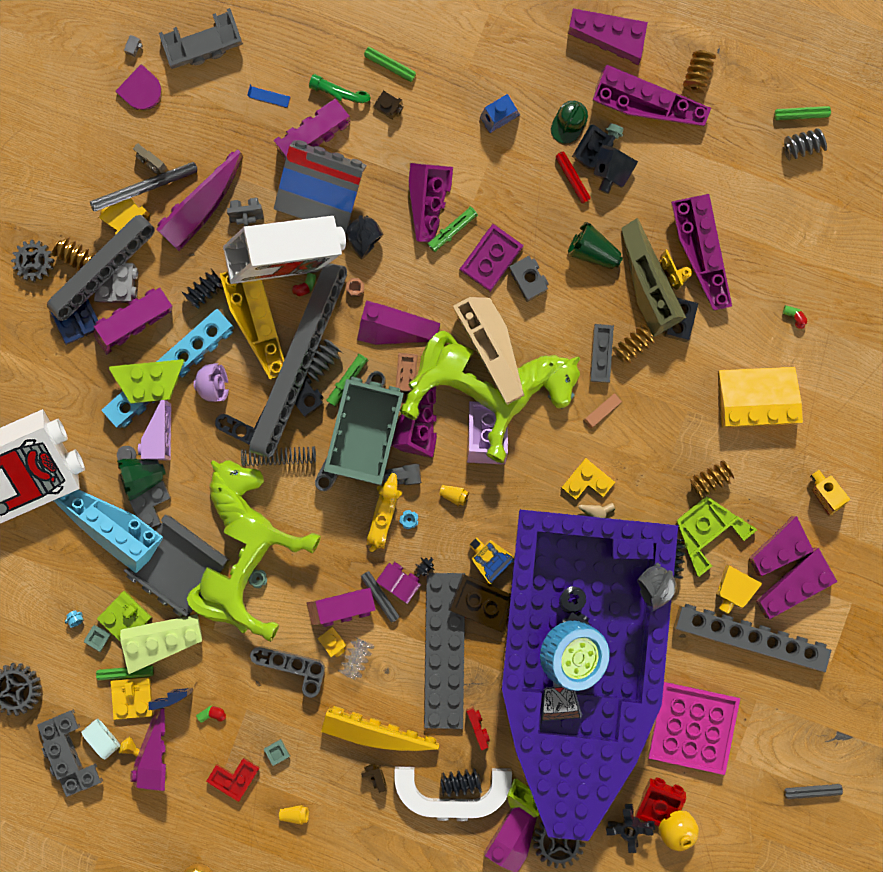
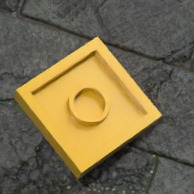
(131, 697)

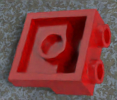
(660, 801)

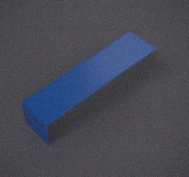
(268, 96)

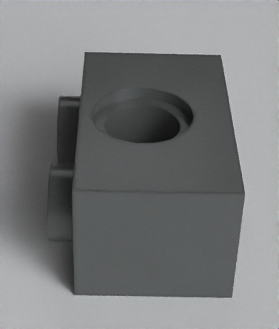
(528, 266)

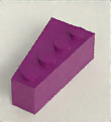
(804, 580)

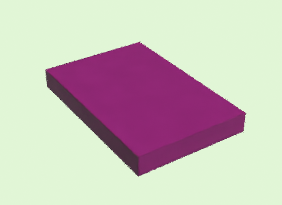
(491, 257)

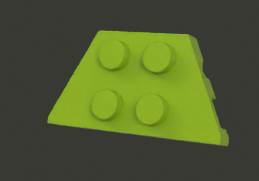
(148, 380)

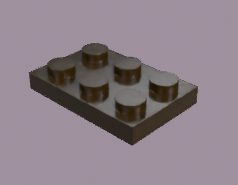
(481, 603)

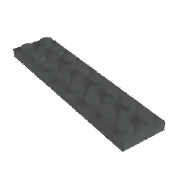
(443, 654)

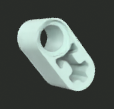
(100, 739)

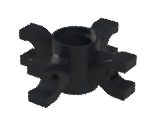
(630, 821)

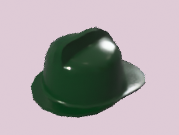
(569, 122)

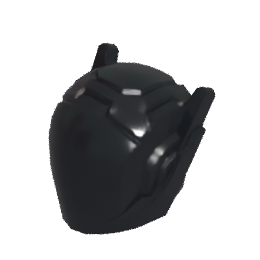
(363, 235)

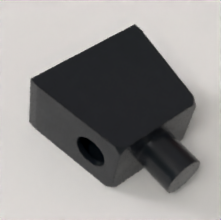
(613, 168)

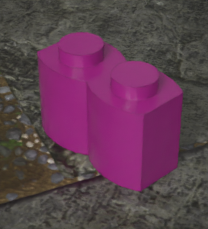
(398, 582)

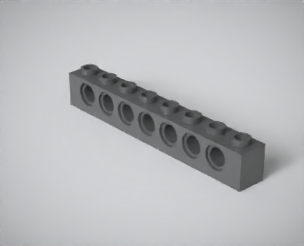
(818, 660)

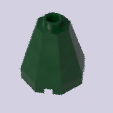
(139, 475)

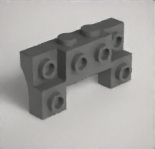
(202, 45)
(63, 756)

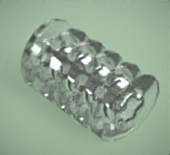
(356, 658)

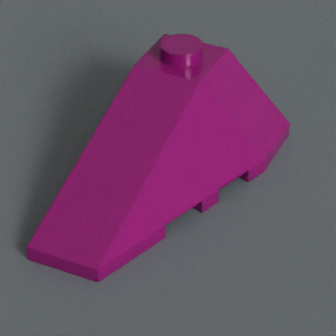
(418, 435)

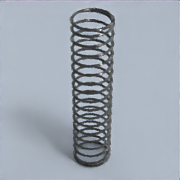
(281, 458)

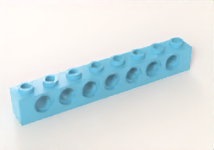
(186, 345)

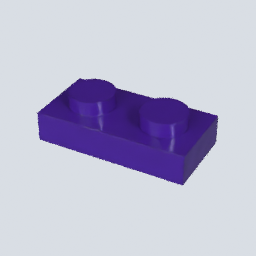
(632, 548)

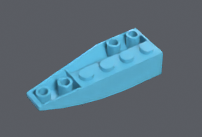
(112, 528)

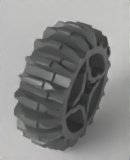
(18, 696)
(571, 853)

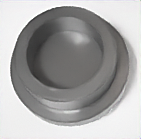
(126, 452)

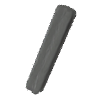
(380, 597)
(813, 791)

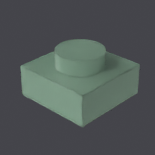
(97, 638)
(277, 752)

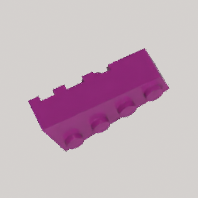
(610, 33)
(317, 129)
(131, 319)

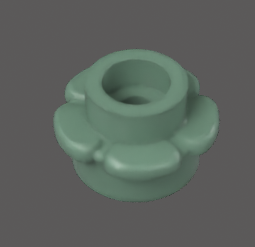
(615, 130)
(252, 579)

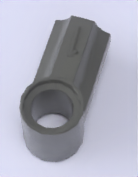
(406, 475)

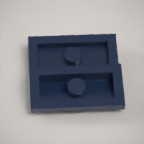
(78, 324)
(173, 697)

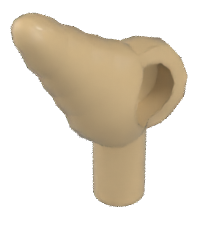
(596, 510)

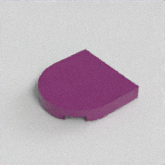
(140, 89)

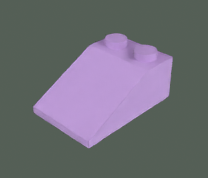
(479, 425)
(157, 437)

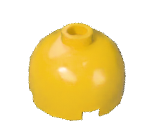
(679, 831)

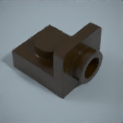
(388, 105)
(378, 780)

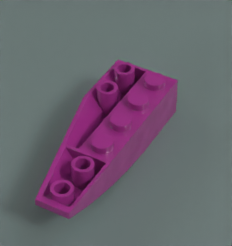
(644, 99)
(199, 206)
(701, 244)

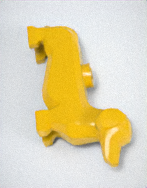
(383, 513)

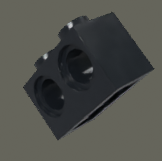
(686, 324)
(307, 392)

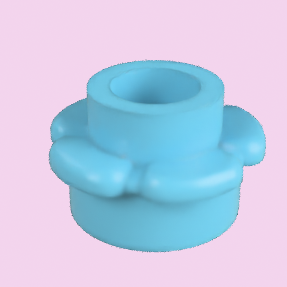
(408, 514)
(74, 618)

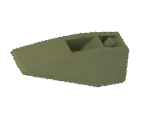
(650, 283)

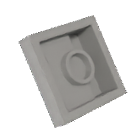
(120, 286)

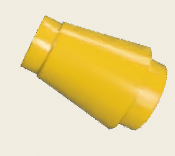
(454, 494)
(294, 814)

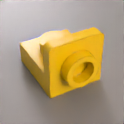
(332, 642)

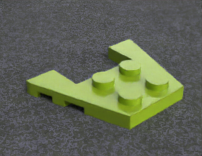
(705, 523)

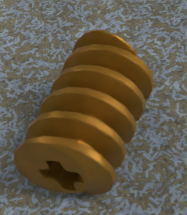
(698, 71)
(70, 254)
(634, 344)
(712, 478)

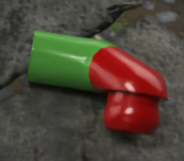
(306, 287)
(798, 315)
(212, 712)

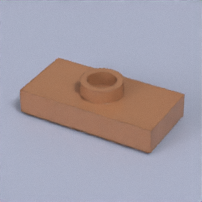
(406, 371)

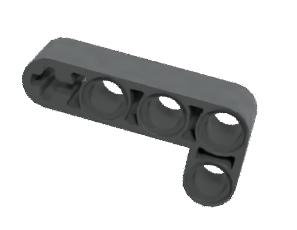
(287, 666)

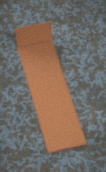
(602, 411)

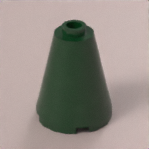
(594, 248)

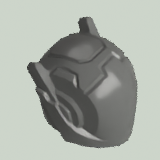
(657, 586)

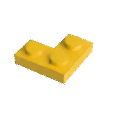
(587, 475)

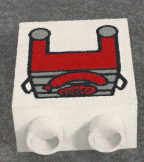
(283, 249)
(35, 465)

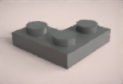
(144, 504)

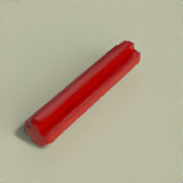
(573, 177)

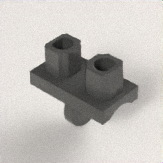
(245, 214)

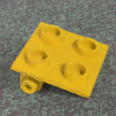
(676, 277)

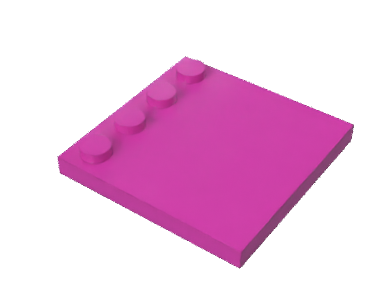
(694, 728)

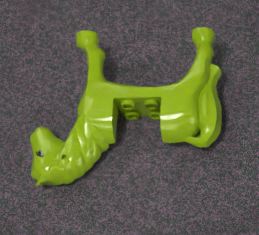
(446, 366)
(224, 595)

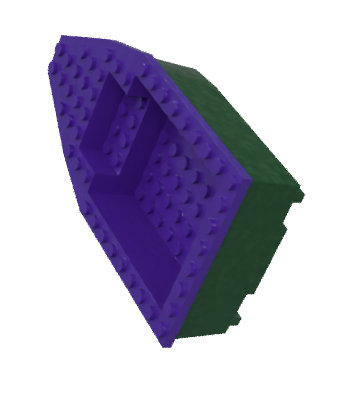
(584, 761)

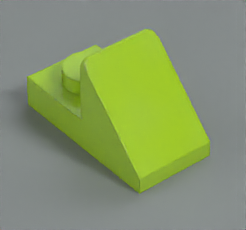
(521, 796)

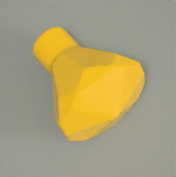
(128, 747)

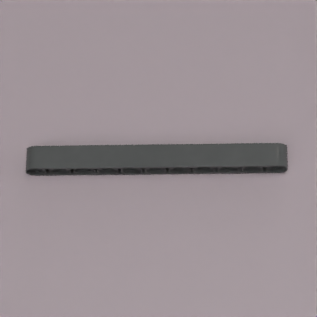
(298, 360)

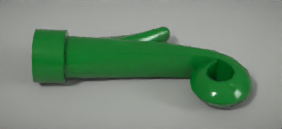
(318, 83)

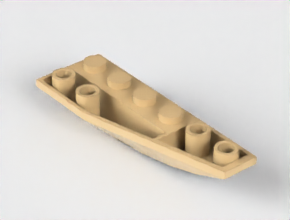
(492, 343)

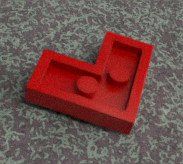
(481, 734)
(233, 784)

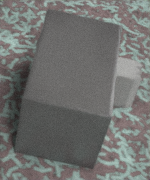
(133, 45)

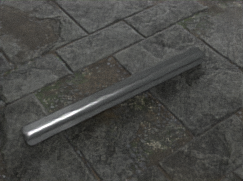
(143, 186)

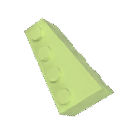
(158, 640)

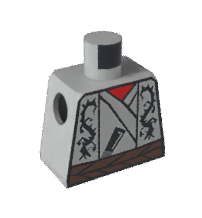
(560, 704)

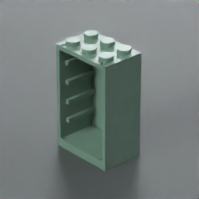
(363, 431)

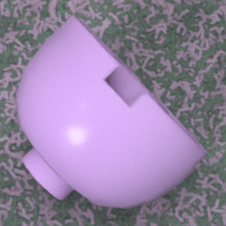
(210, 383)

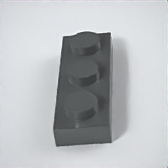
(601, 353)

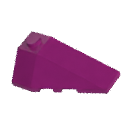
(427, 192)
(392, 326)
(149, 767)
(512, 840)

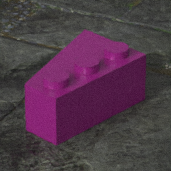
(782, 548)
(341, 607)

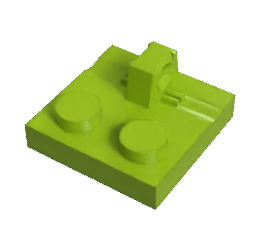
(123, 614)

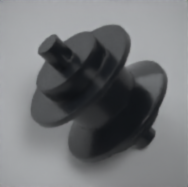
(424, 567)

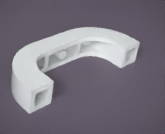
(453, 808)

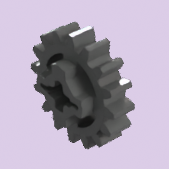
(38, 256)

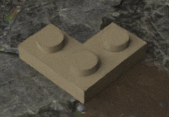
(153, 162)

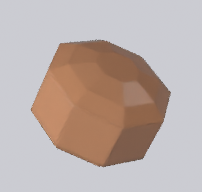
(355, 287)

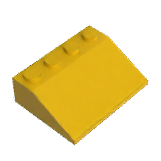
(759, 397)

